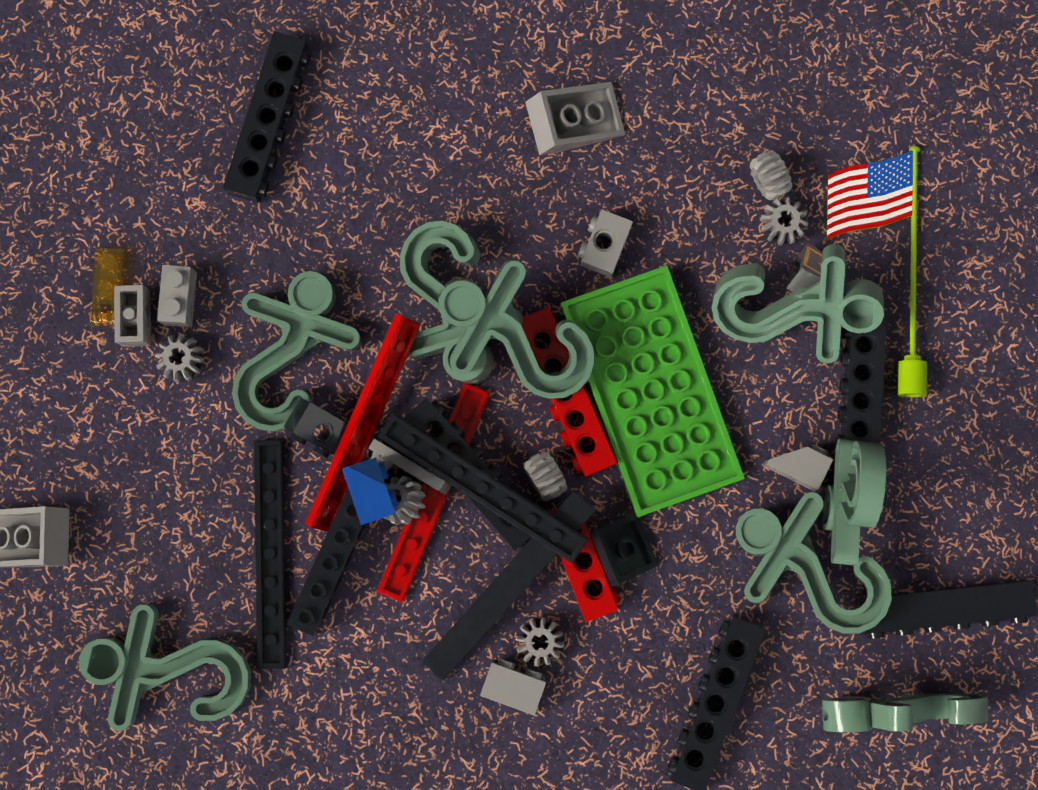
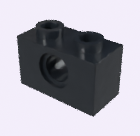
(306, 418)

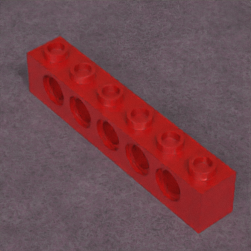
(544, 324)

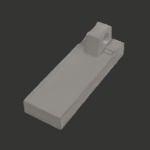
(391, 457)

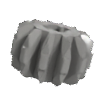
(770, 175)
(794, 227)
(187, 348)
(545, 476)
(408, 498)
(539, 631)

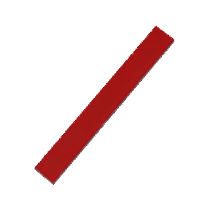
(363, 419)
(416, 535)

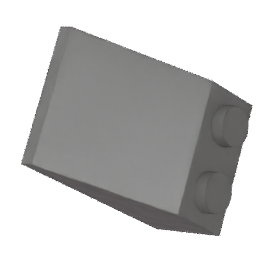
(574, 117)
(34, 537)

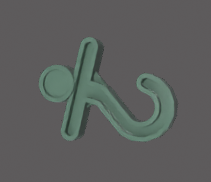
(417, 276)
(829, 302)
(495, 318)
(302, 328)
(855, 496)
(792, 550)
(139, 670)
(900, 713)

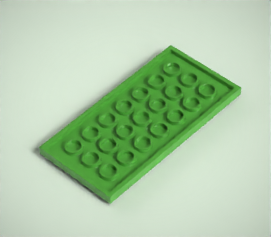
(654, 392)

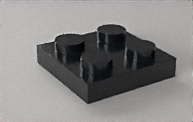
(624, 549)

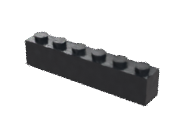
(956, 608)

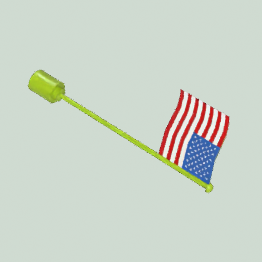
(872, 198)

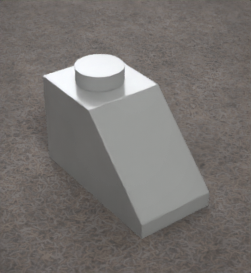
(802, 466)

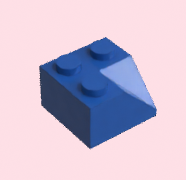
(369, 490)

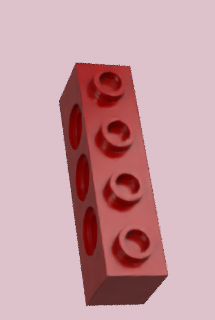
(591, 606)

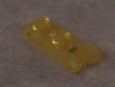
(108, 273)

